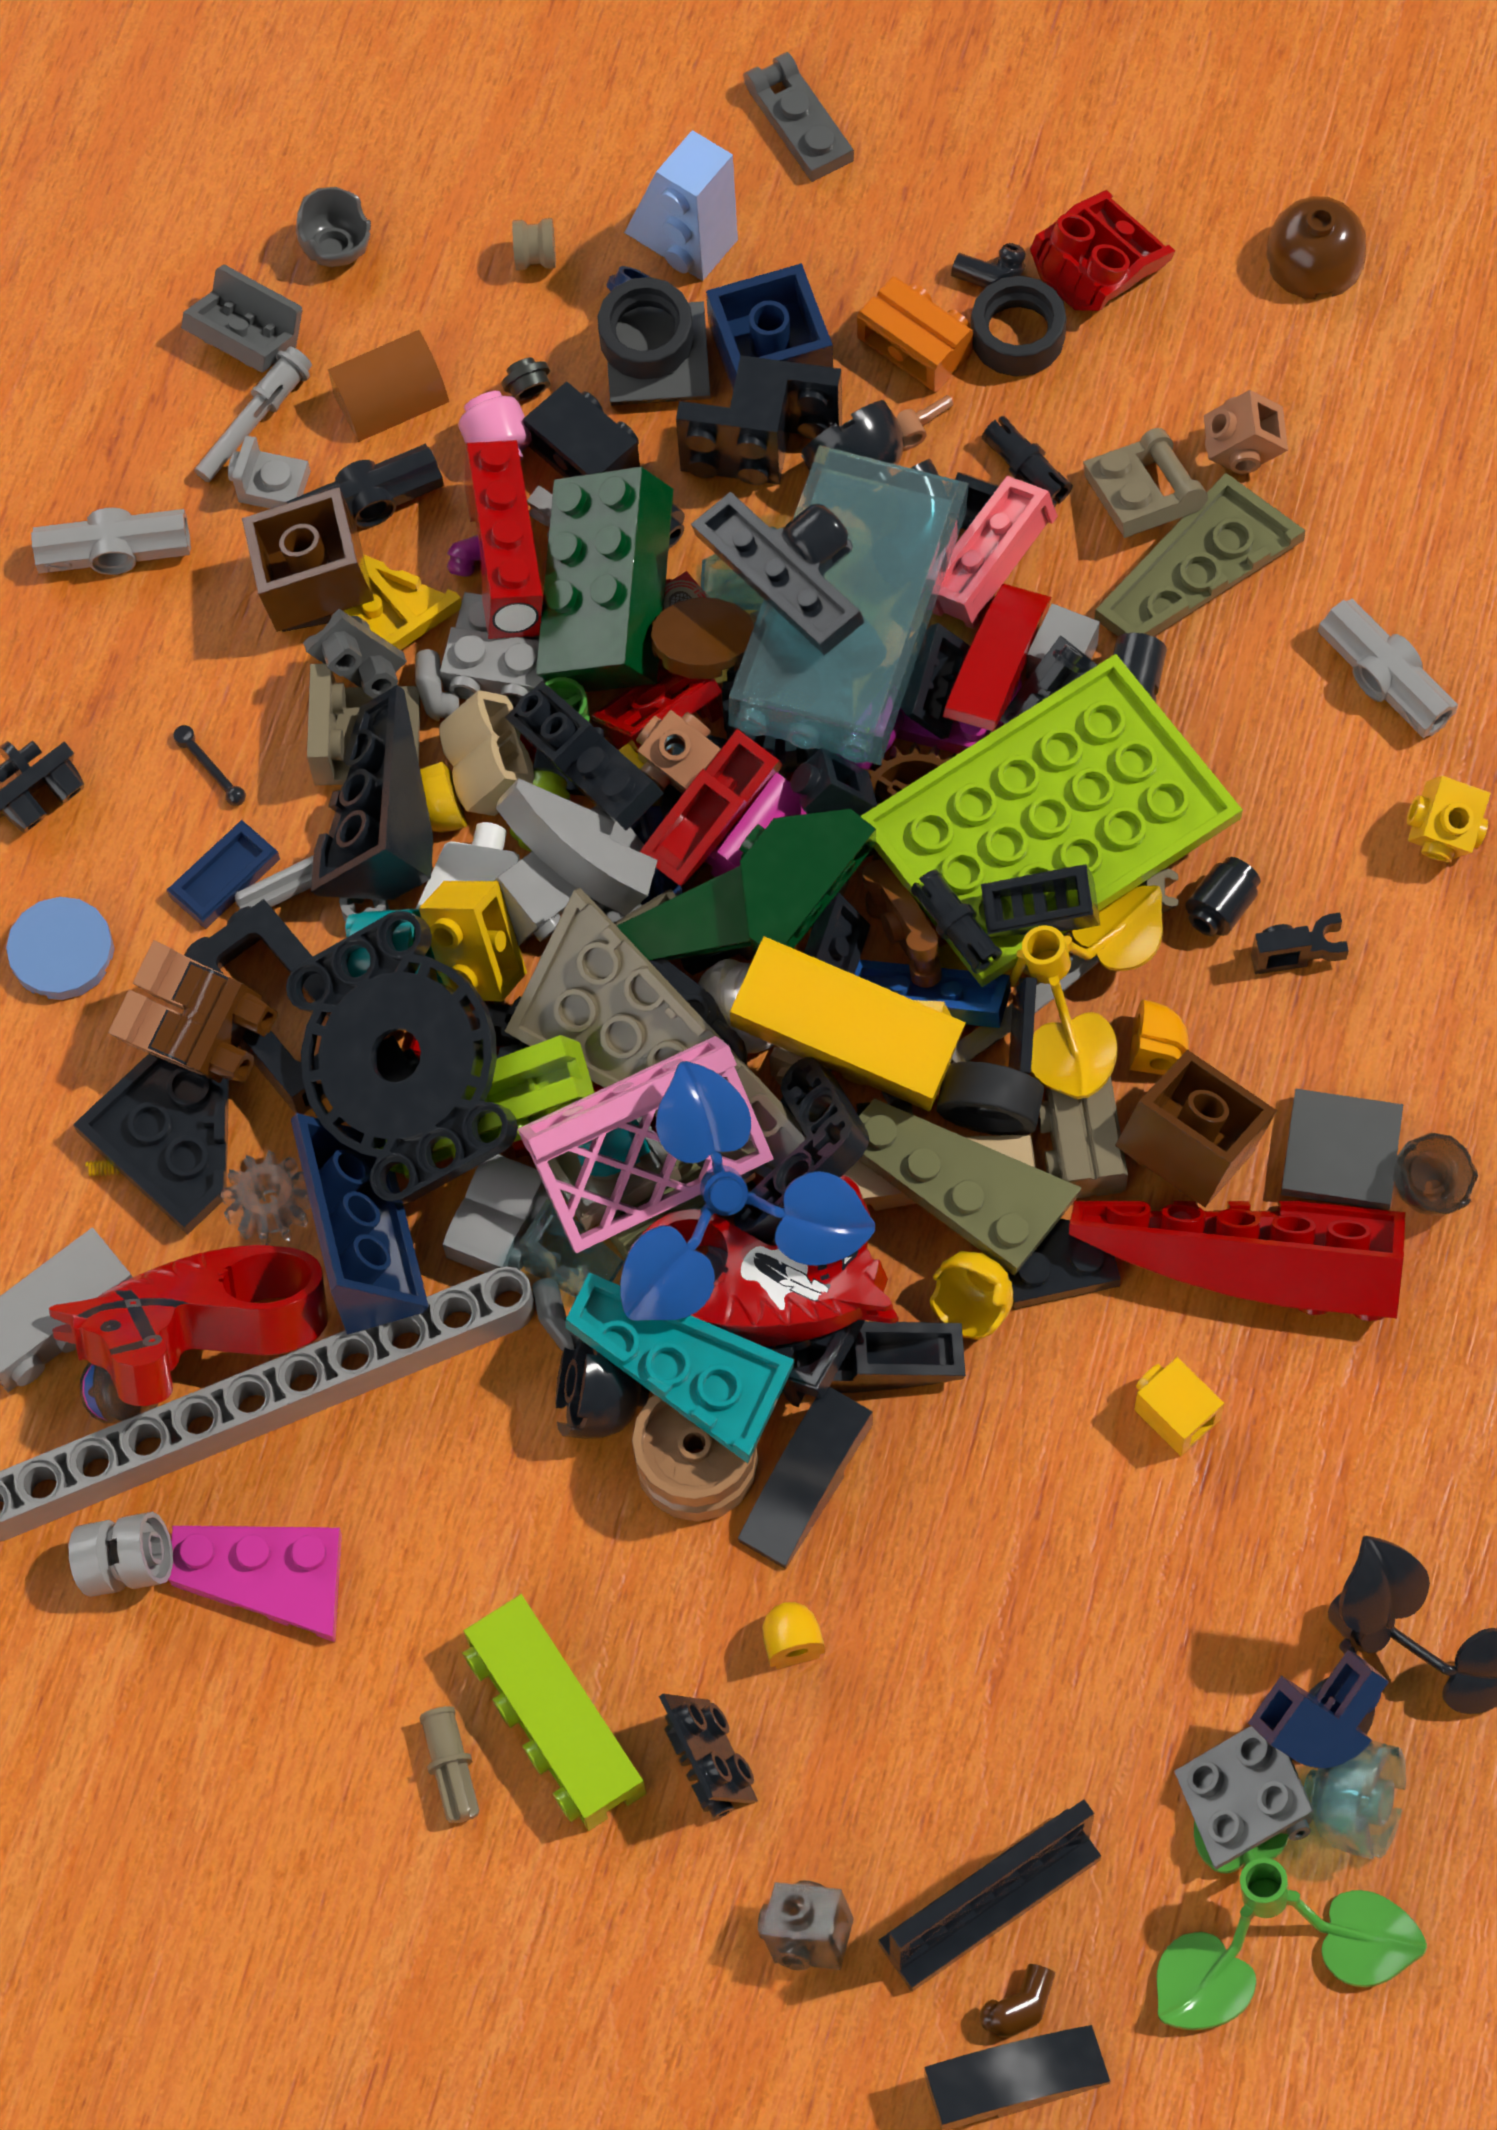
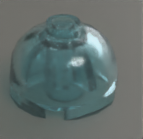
(1357, 1800)

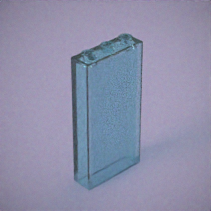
(902, 545)

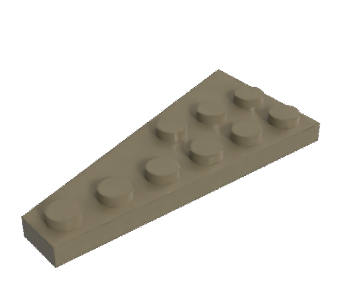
(627, 1016)

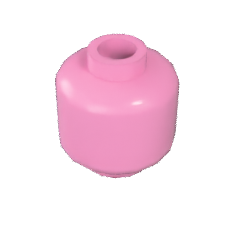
(494, 419)

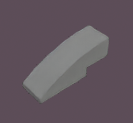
(578, 846)

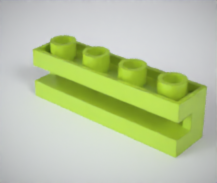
(531, 1086)
(554, 1713)

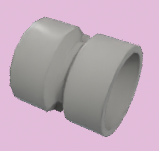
(120, 1554)

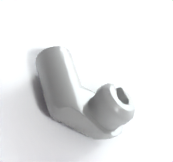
(428, 682)

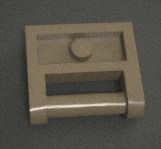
(1130, 491)

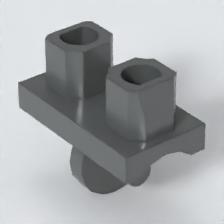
(357, 653)

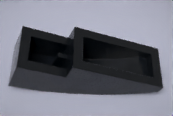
(896, 1357)
(806, 1476)
(1015, 2076)

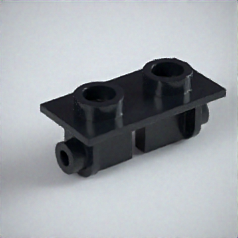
(1056, 670)

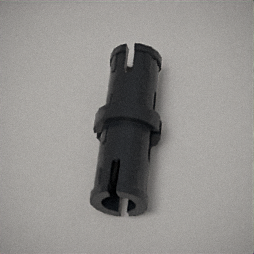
(1026, 459)
(956, 921)

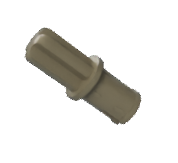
(450, 1764)

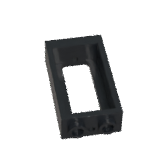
(240, 933)

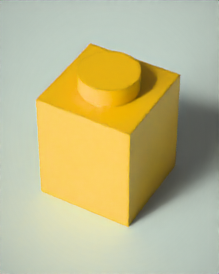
(1177, 1404)

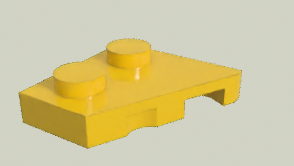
(402, 605)

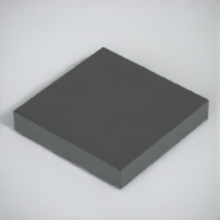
(1342, 1149)

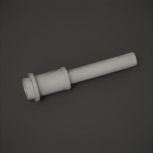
(267, 396)

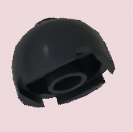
(870, 434)
(597, 1394)

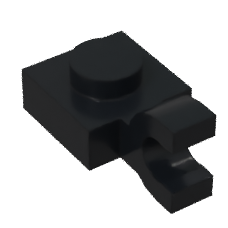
(1291, 948)

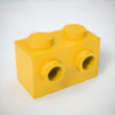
(474, 936)

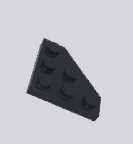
(165, 1136)

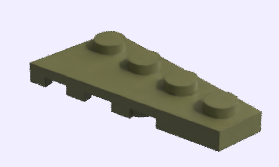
(1199, 560)
(969, 1187)

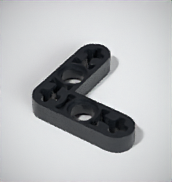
(831, 1142)

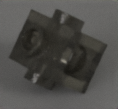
(806, 1925)

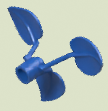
(700, 1119)

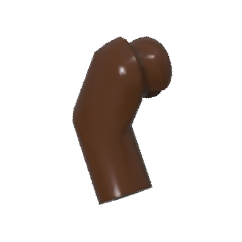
(1022, 2009)

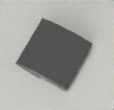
(647, 330)

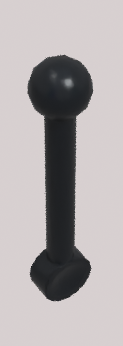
(185, 738)

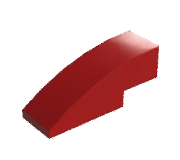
(711, 807)

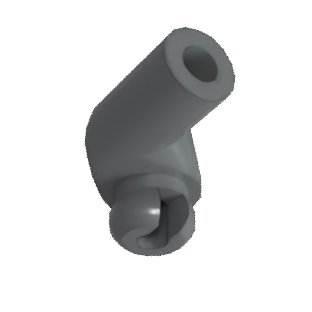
(552, 1312)

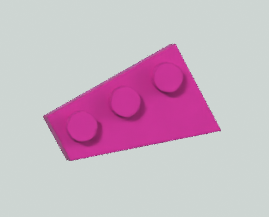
(267, 1570)

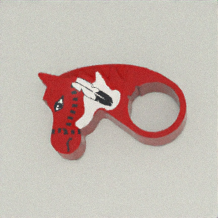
(782, 1300)

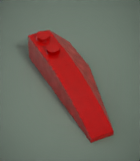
(1290, 1257)

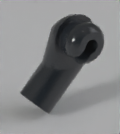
(983, 273)

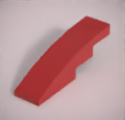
(997, 657)

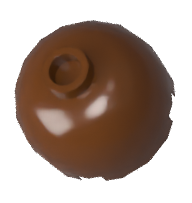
(1316, 247)

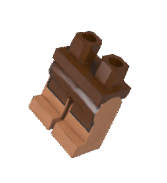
(212, 1020)

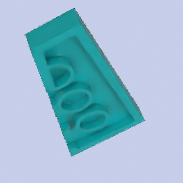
(691, 1365)

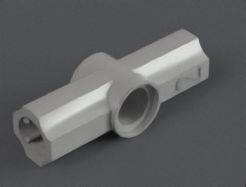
(111, 541)
(1387, 668)

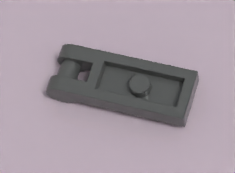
(799, 118)

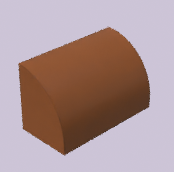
(388, 385)

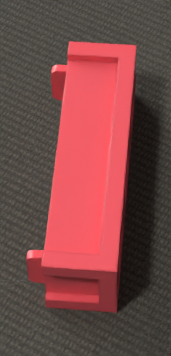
(993, 548)

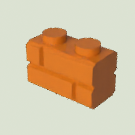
(915, 332)

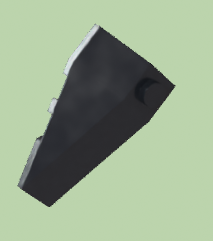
(381, 818)

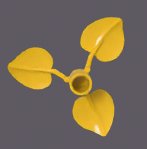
(1082, 1052)

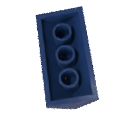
(359, 1234)

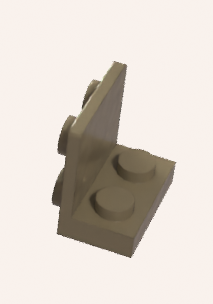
(332, 720)

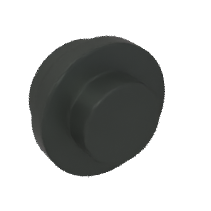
(526, 379)

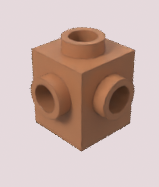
(1245, 432)
(671, 732)

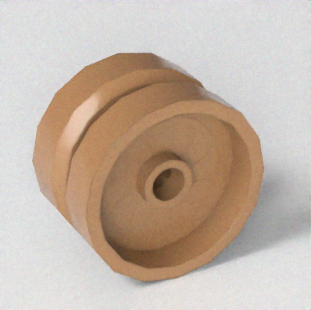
(684, 1482)

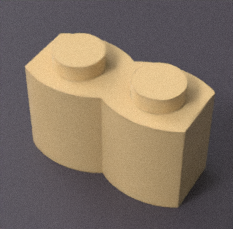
(484, 751)

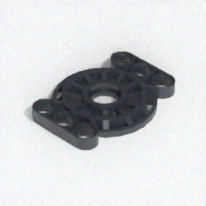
(454, 1068)

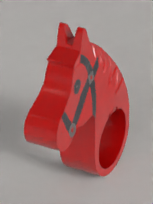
(196, 1304)

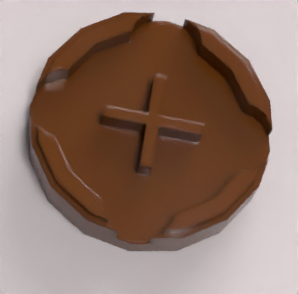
(701, 637)

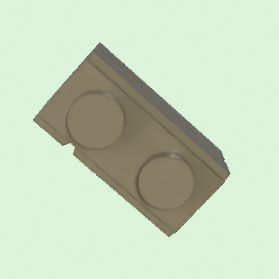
(1084, 1141)

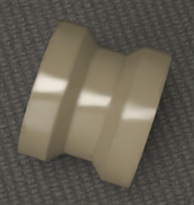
(534, 244)

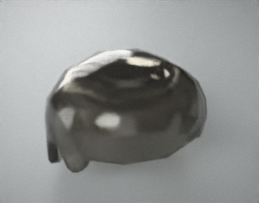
(1435, 1174)

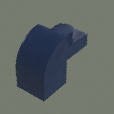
(1322, 1727)

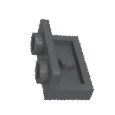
(244, 319)

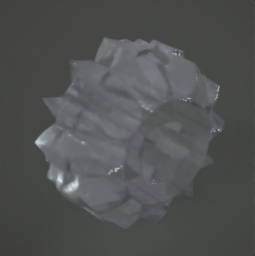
(253, 1185)

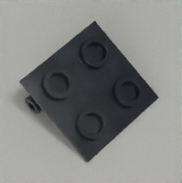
(699, 1733)

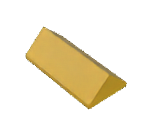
(846, 1023)

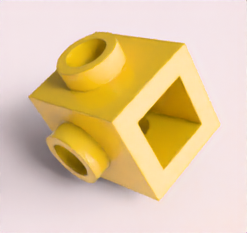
(1448, 819)

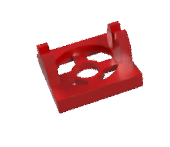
(633, 704)

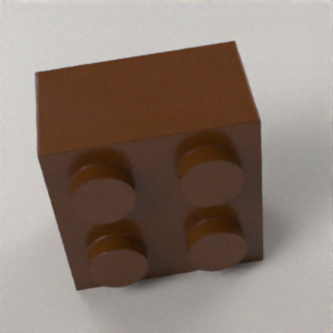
(307, 559)
(1195, 1128)

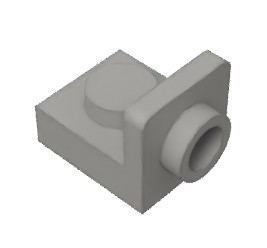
(265, 477)

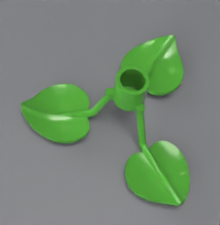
(1207, 1986)

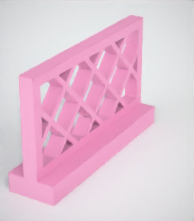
(614, 1108)

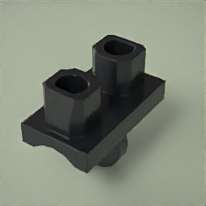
(53, 770)

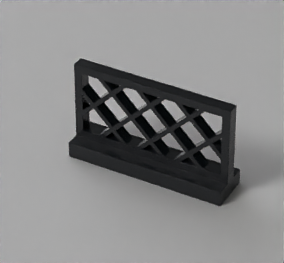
(992, 1897)

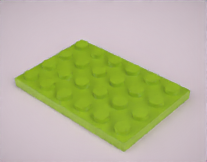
(1061, 786)

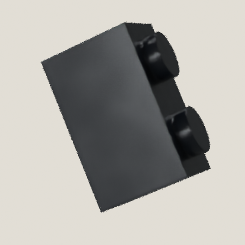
(578, 436)

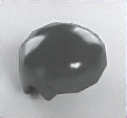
(332, 227)

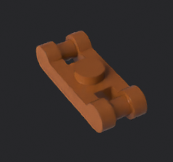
(903, 922)

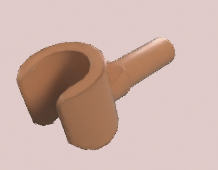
(912, 423)

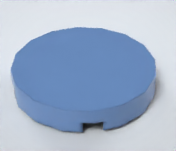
(60, 948)

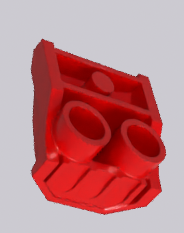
(1096, 253)

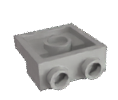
(487, 664)

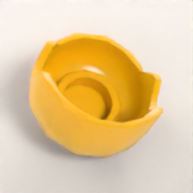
(972, 1292)

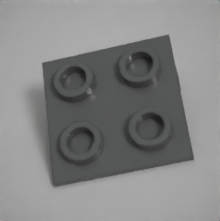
(1244, 1796)

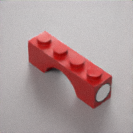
(505, 536)

